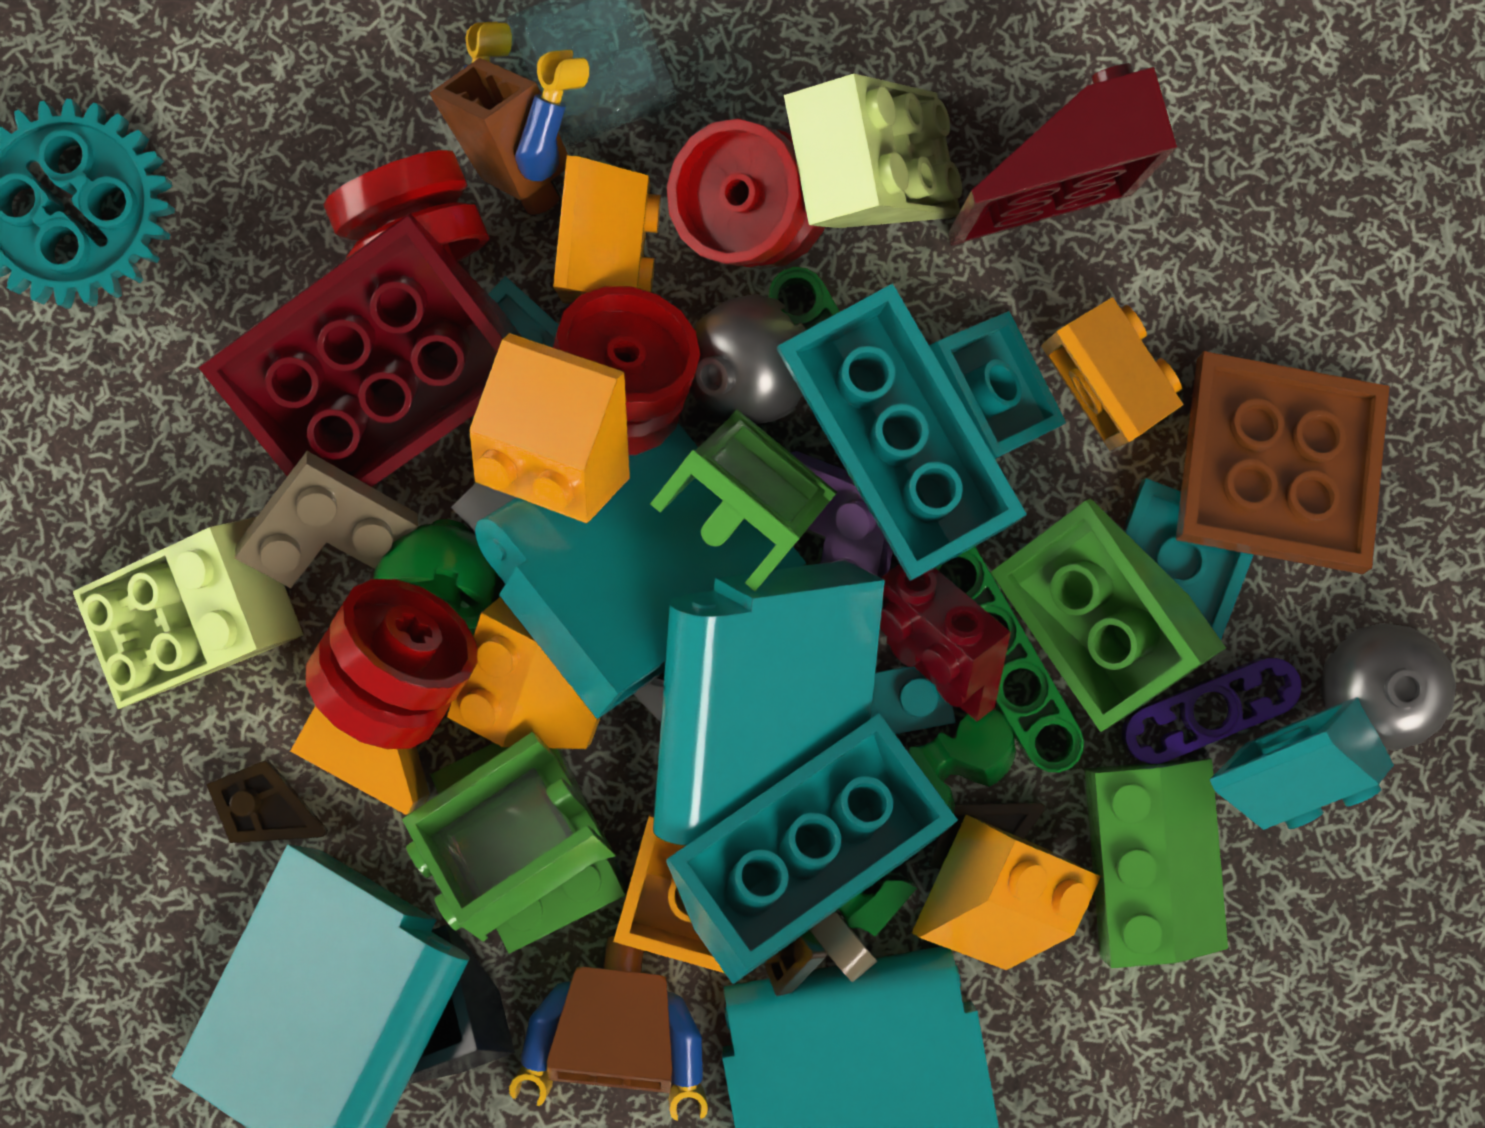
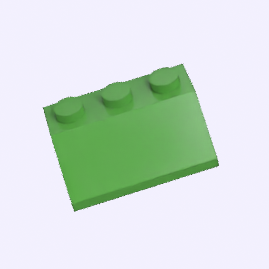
(1156, 862)

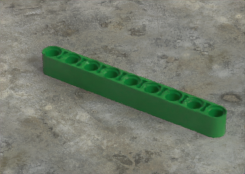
(1046, 703)

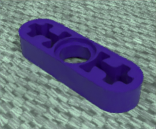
(1248, 678)

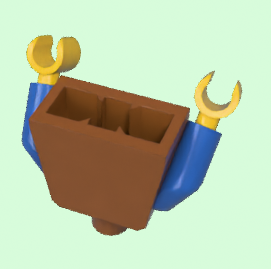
(505, 118)
(614, 1033)

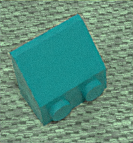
(999, 383)
(1306, 767)

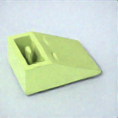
(872, 153)
(183, 614)

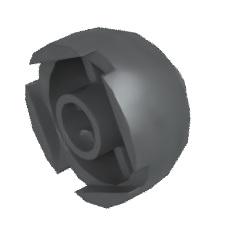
(741, 361)
(1398, 679)

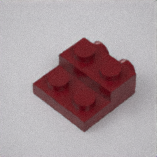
(945, 638)

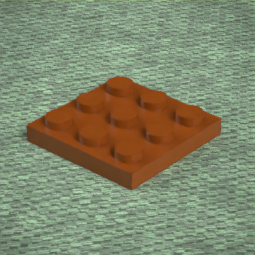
(1283, 463)

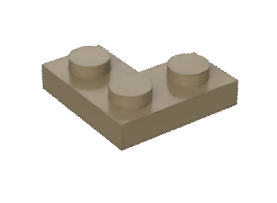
(317, 508)

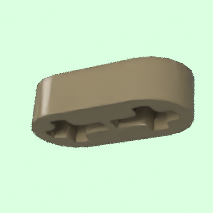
(843, 946)

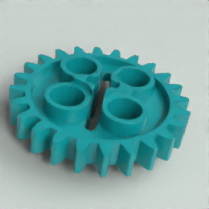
(108, 165)

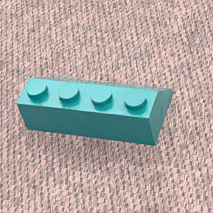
(901, 432)
(807, 847)

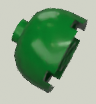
(446, 563)

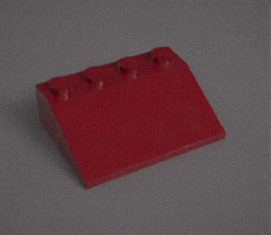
(1080, 158)
(366, 358)

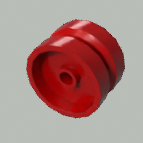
(417, 185)
(740, 196)
(646, 342)
(391, 664)

